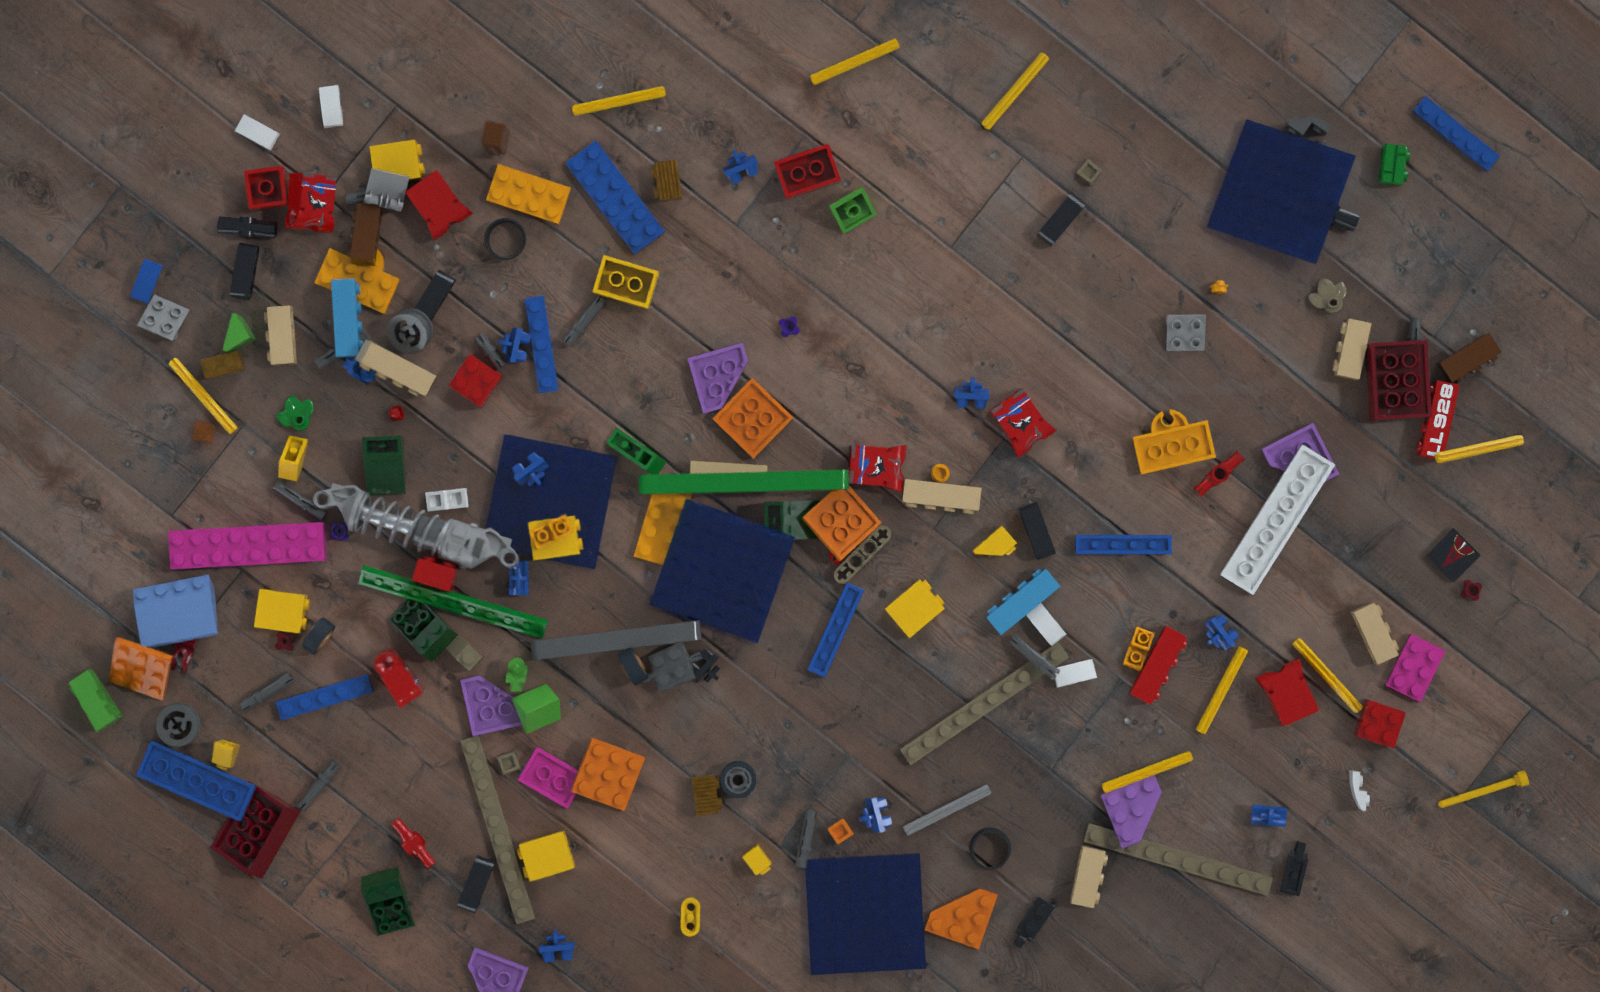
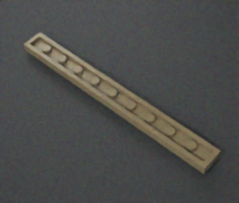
(980, 706)
(497, 829)
(1181, 860)

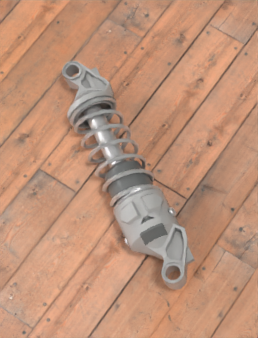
(450, 539)

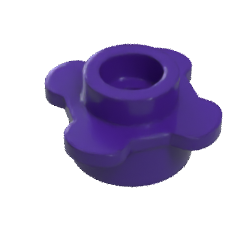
(793, 330)
(334, 531)

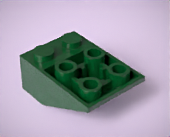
(384, 465)
(786, 517)
(423, 628)
(387, 901)

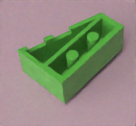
(95, 700)

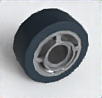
(733, 789)

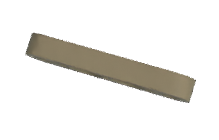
(865, 557)

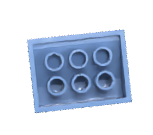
(176, 611)

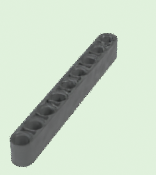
(615, 640)

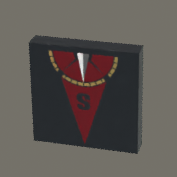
(1453, 555)

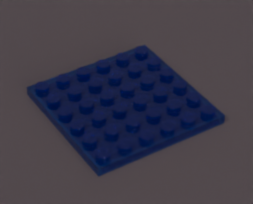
(1281, 191)
(573, 485)
(722, 570)
(865, 914)

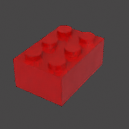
(807, 171)

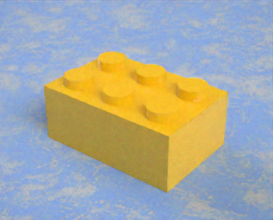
(626, 282)

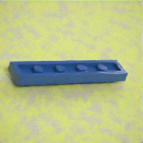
(1456, 133)
(541, 344)
(1123, 544)
(835, 629)
(324, 697)

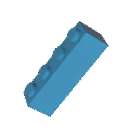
(346, 317)
(1023, 601)

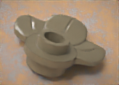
(1326, 293)

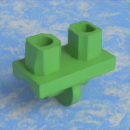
(516, 674)

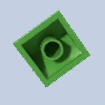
(852, 210)
(238, 334)
(537, 708)

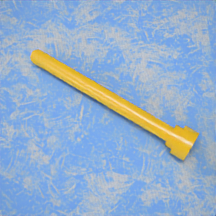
(1519, 779)

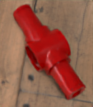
(1227, 467)
(413, 843)

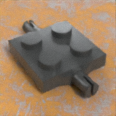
(672, 667)

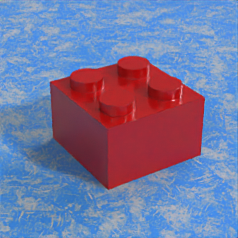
(266, 188)
(476, 381)
(436, 574)
(1379, 723)

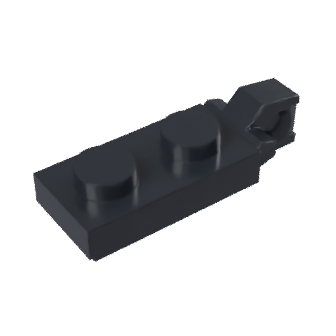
(1295, 870)
(1033, 921)

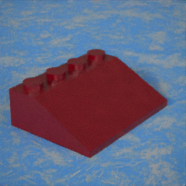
(1398, 380)
(259, 835)

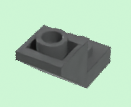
(1299, 126)

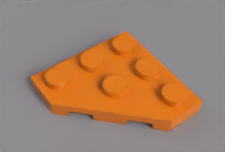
(963, 918)

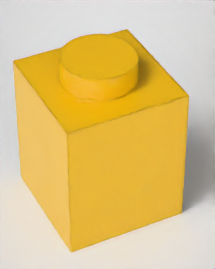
(757, 860)

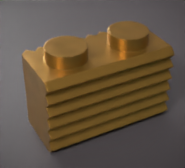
(667, 180)
(222, 364)
(706, 795)

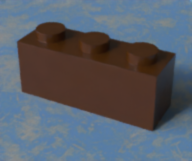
(495, 138)
(365, 234)
(1469, 358)

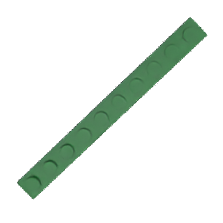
(453, 602)

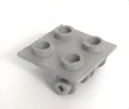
(386, 189)
(163, 318)
(1186, 332)

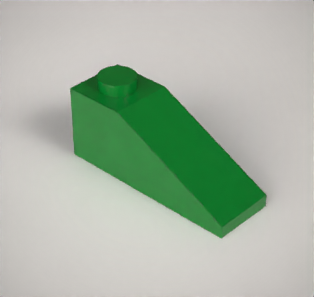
(636, 452)

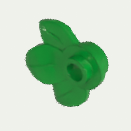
(295, 410)

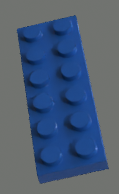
(615, 197)
(196, 780)

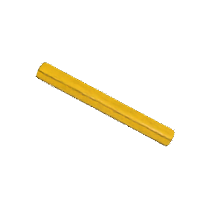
(854, 61)
(1015, 91)
(619, 100)
(202, 395)
(1480, 448)
(1327, 675)
(1221, 690)
(1147, 772)

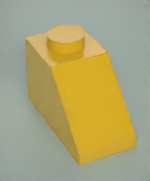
(292, 458)
(998, 543)
(225, 754)

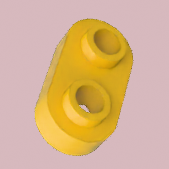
(690, 916)

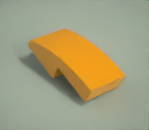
(550, 532)
(1138, 648)

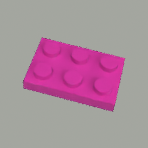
(1415, 667)
(550, 777)

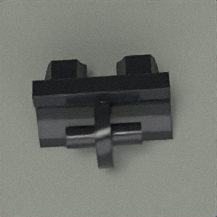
(709, 660)

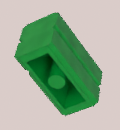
(1393, 164)

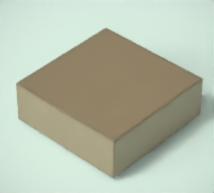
(1089, 171)
(508, 762)

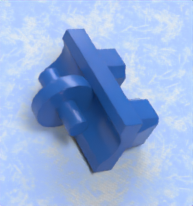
(732, 171)
(517, 337)
(358, 372)
(971, 391)
(532, 473)
(519, 579)
(1218, 635)
(872, 814)
(1268, 815)
(565, 947)

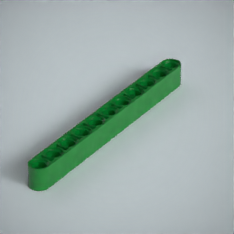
(743, 482)

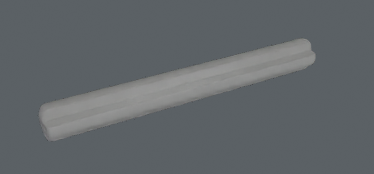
(946, 810)

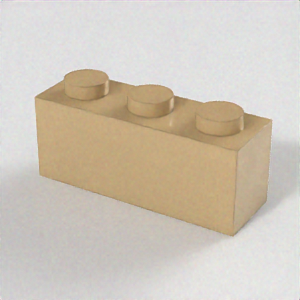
(280, 335)
(1351, 349)
(1375, 633)
(1088, 876)

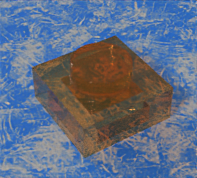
(203, 432)

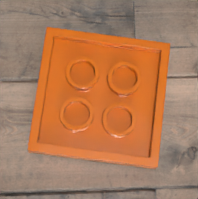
(752, 418)
(841, 521)
(140, 668)
(607, 774)

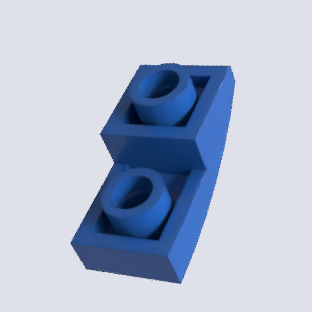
(146, 281)

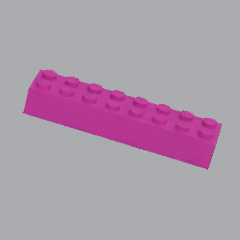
(247, 545)

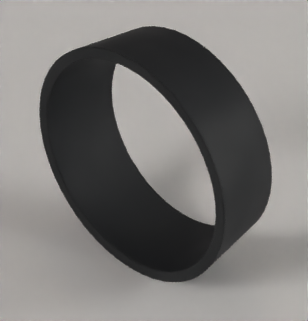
(495, 223)
(984, 831)

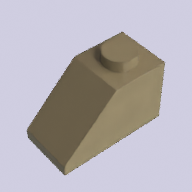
(464, 652)

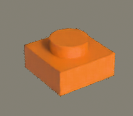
(840, 831)

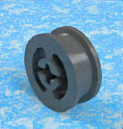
(404, 337)
(190, 715)

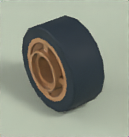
(318, 636)
(632, 666)

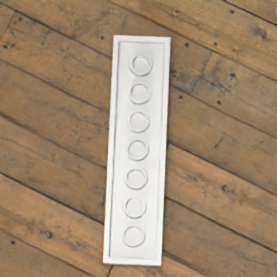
(1277, 519)

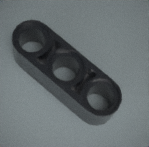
(1061, 219)
(244, 271)
(435, 294)
(1037, 530)
(476, 884)

